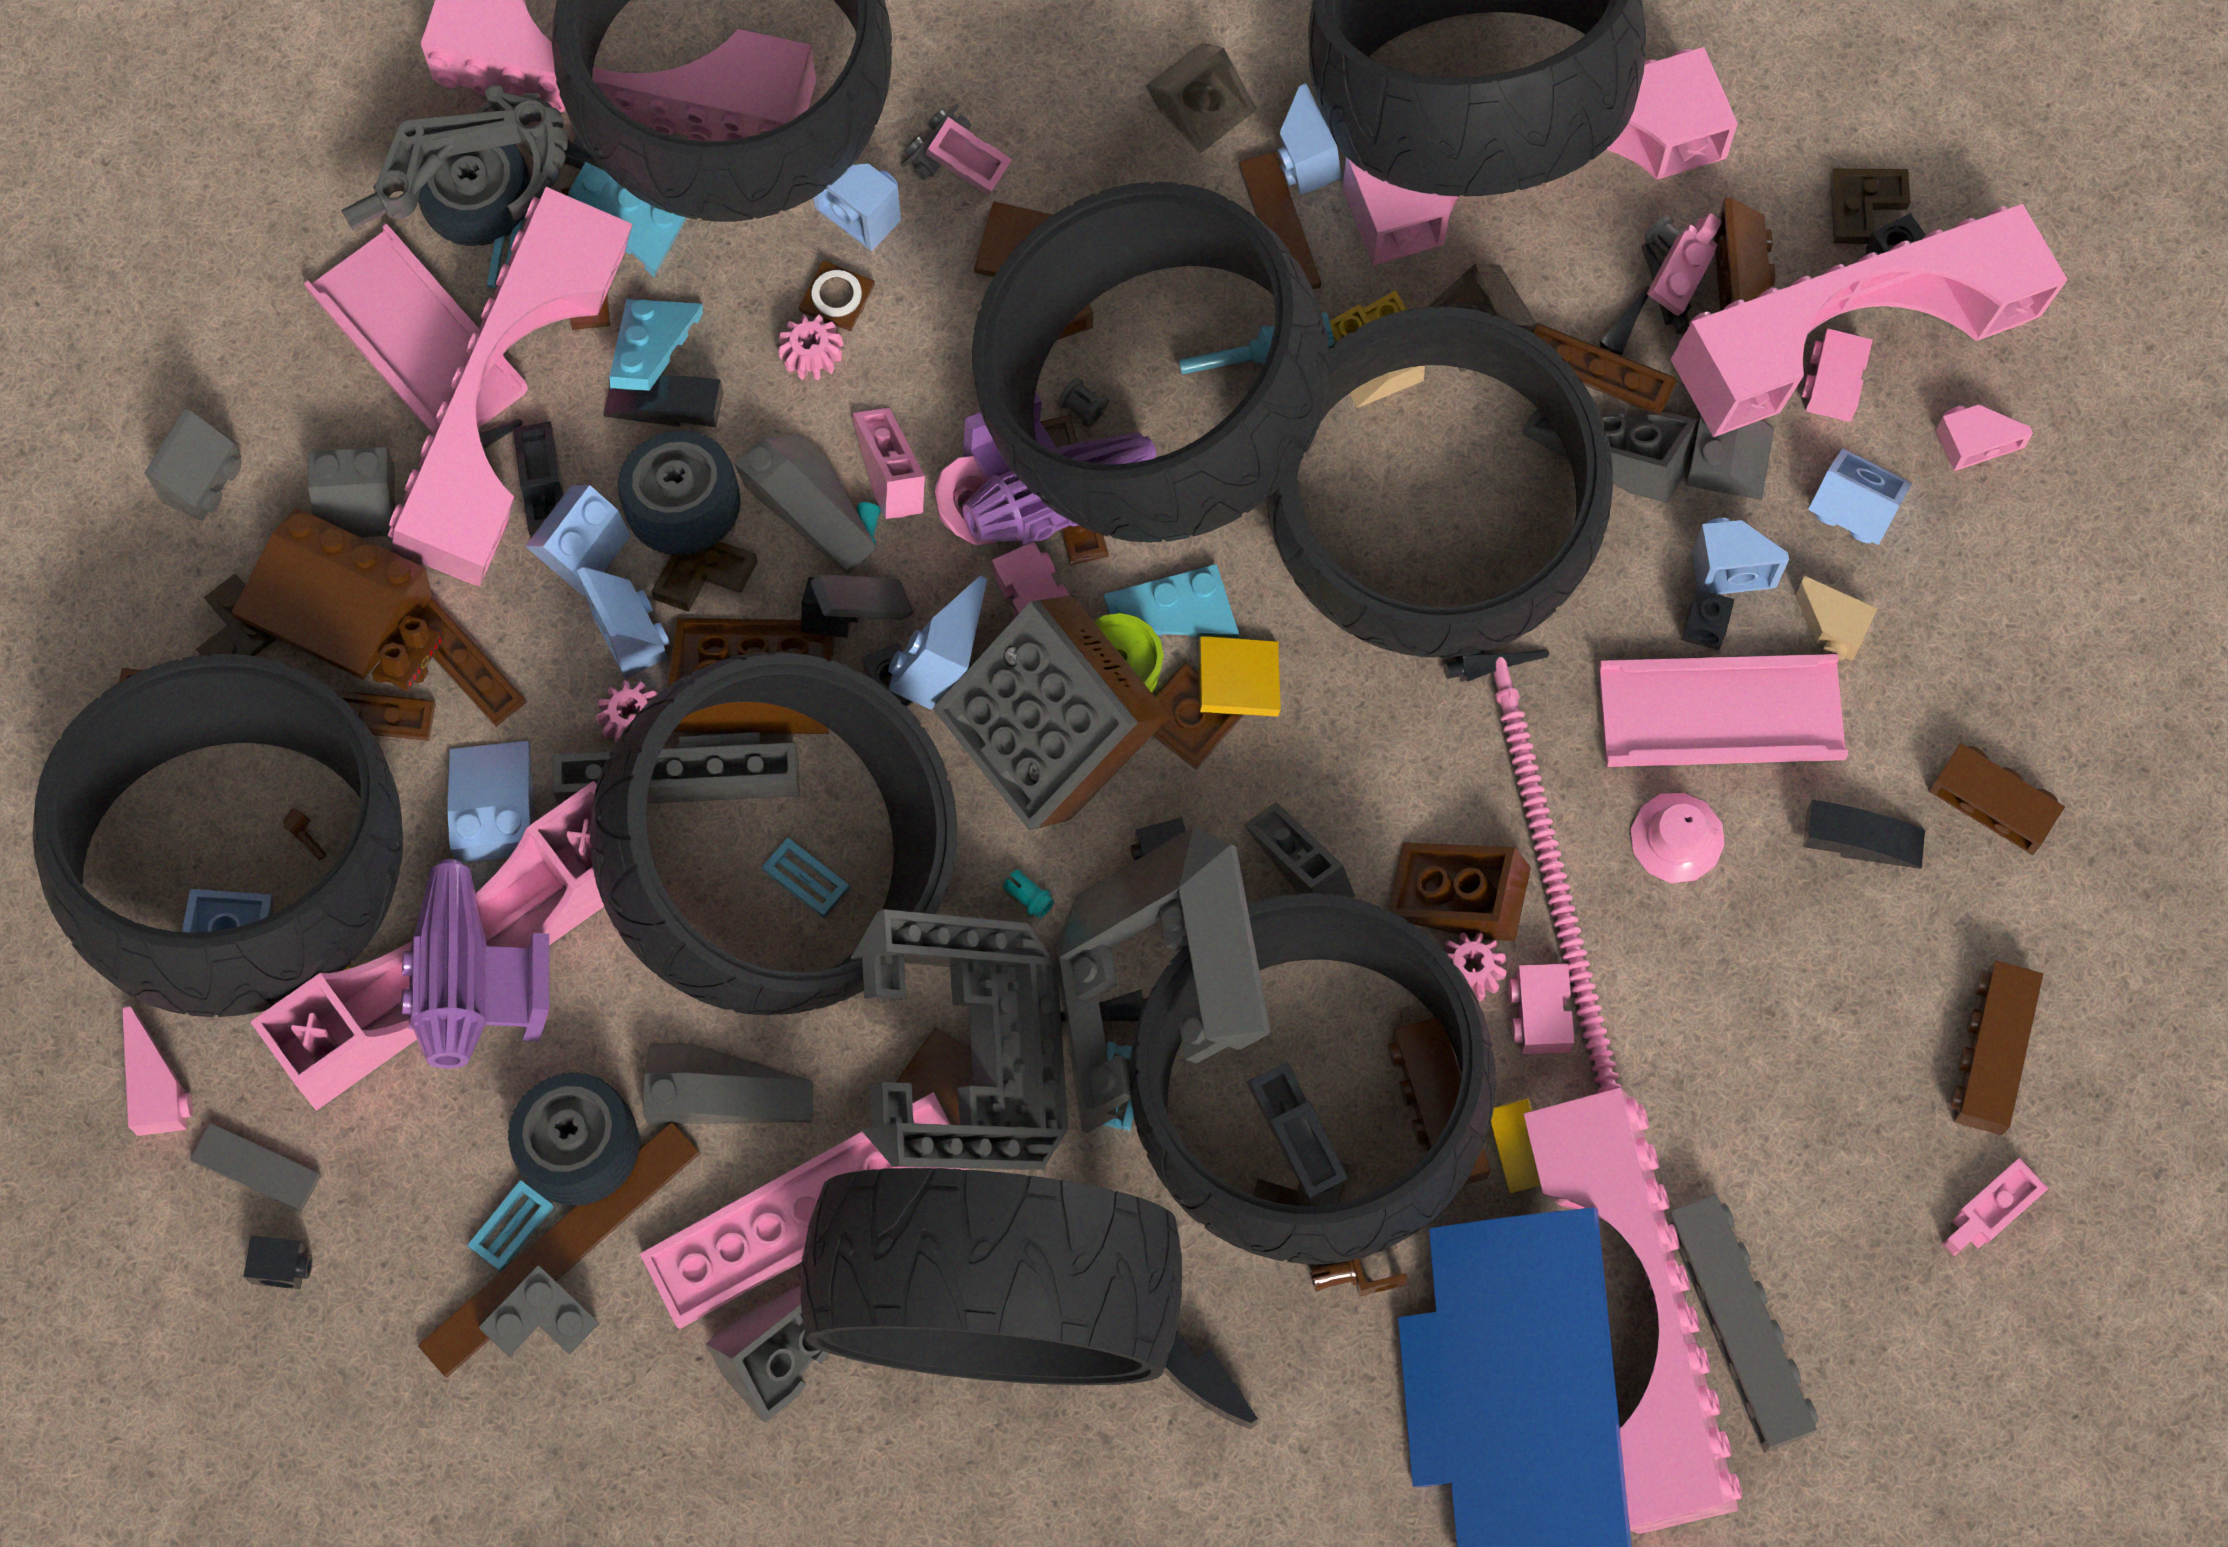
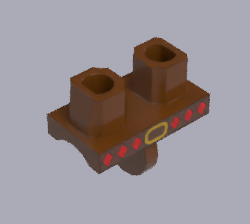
(408, 656)

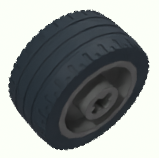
(472, 195)
(679, 492)
(573, 1139)

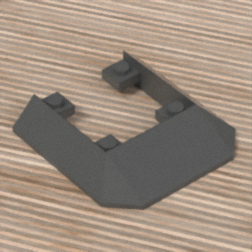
(1202, 903)
(1012, 992)

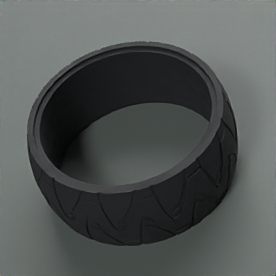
(1476, 130)
(727, 177)
(1074, 262)
(1537, 372)
(183, 710)
(865, 718)
(1349, 932)
(991, 1277)

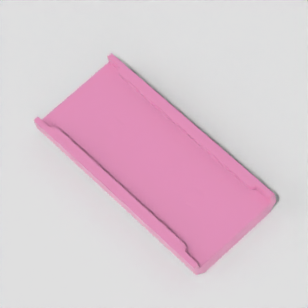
(409, 328)
(1721, 710)

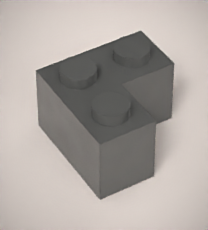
(542, 1304)

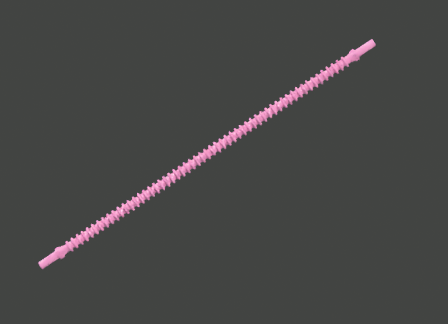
(1508, 700)

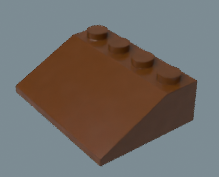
(331, 593)
(710, 640)

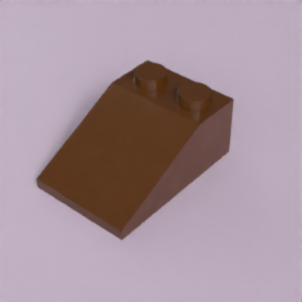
(1461, 888)

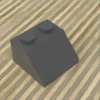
(1732, 461)
(193, 466)
(353, 489)

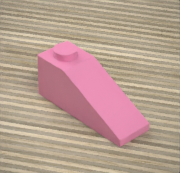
(890, 464)
(153, 1091)

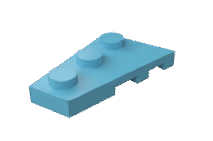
(652, 228)
(648, 338)
(1179, 604)

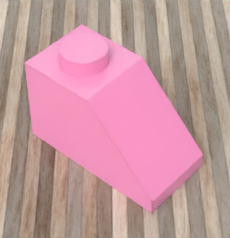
(1979, 435)

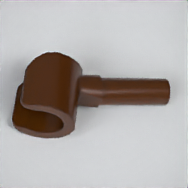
(296, 823)

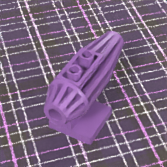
(1005, 506)
(461, 981)

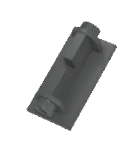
(918, 147)

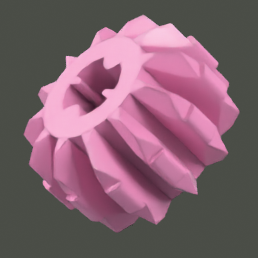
(822, 353)
(620, 703)
(1489, 967)

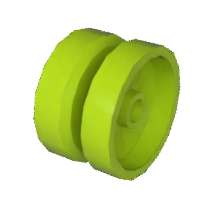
(1136, 644)

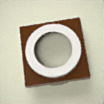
(845, 316)

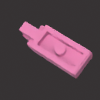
(1685, 265)
(1995, 1207)

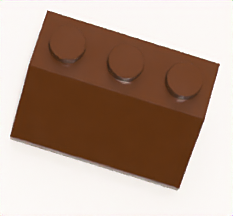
(1742, 254)

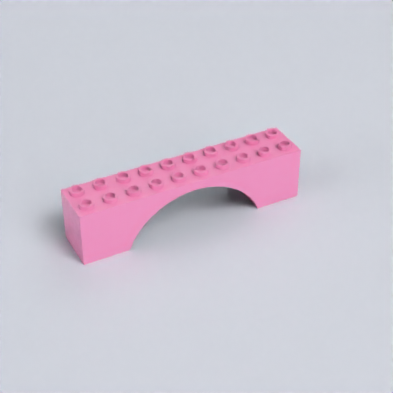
(726, 95)
(1675, 127)
(556, 273)
(1974, 276)
(352, 1018)
(1671, 1445)

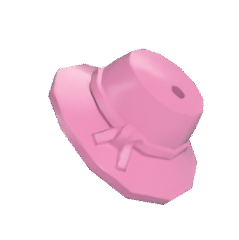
(955, 485)
(1672, 846)

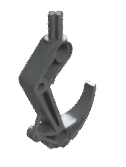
(423, 143)

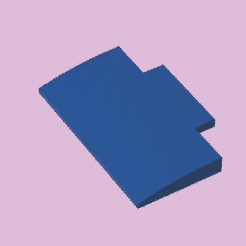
(1518, 1384)

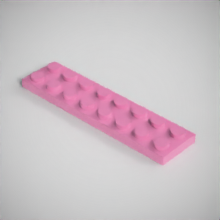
(758, 1232)

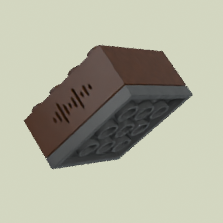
(1050, 711)

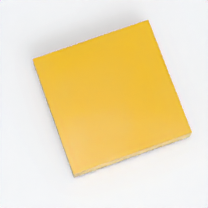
(1239, 676)

